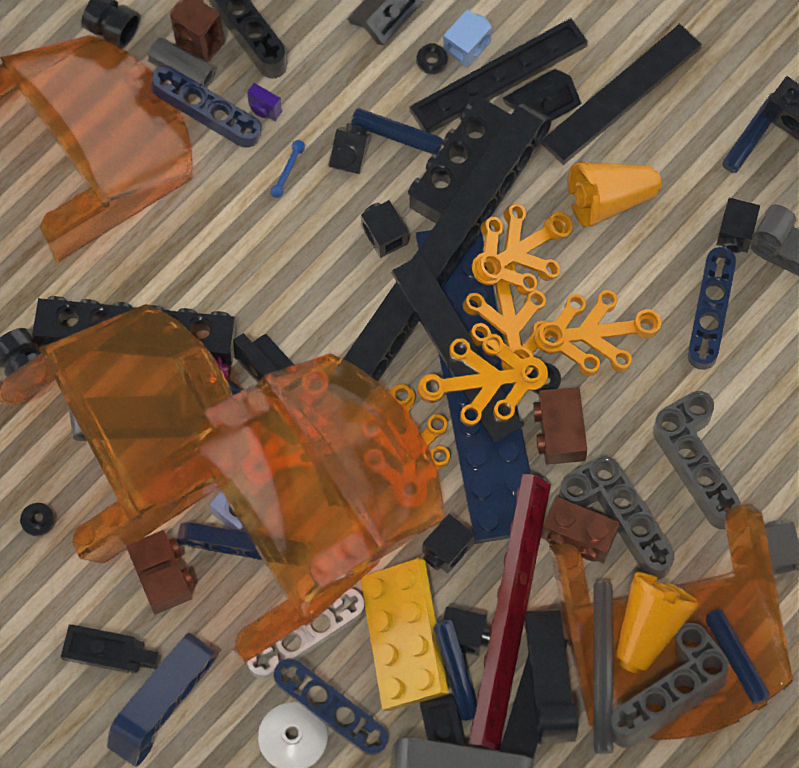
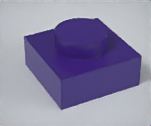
(264, 102)

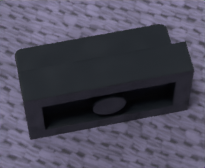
(382, 17)
(548, 94)
(259, 356)

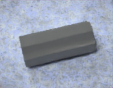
(167, 54)

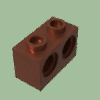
(197, 28)

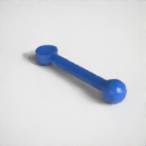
(298, 147)

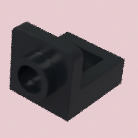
(349, 148)

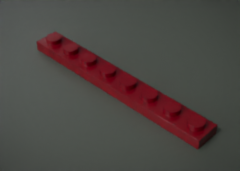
(509, 616)

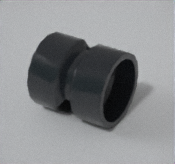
(112, 21)
(16, 350)

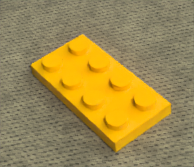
(403, 635)

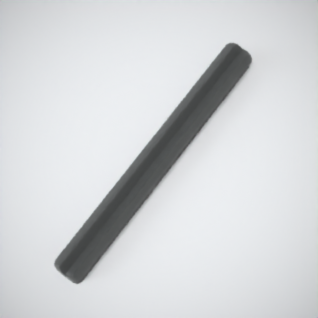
(603, 666)

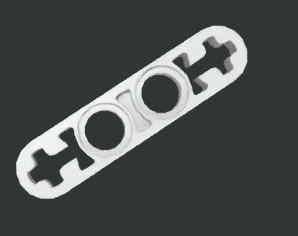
(310, 638)

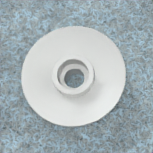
(295, 753)

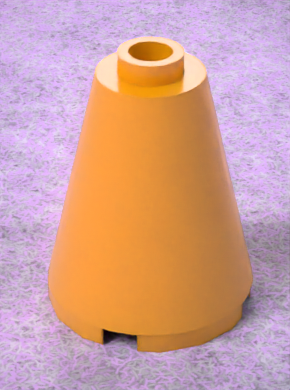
(609, 189)
(651, 620)

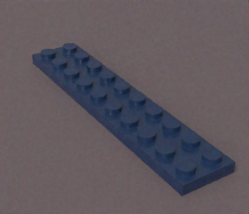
(488, 470)

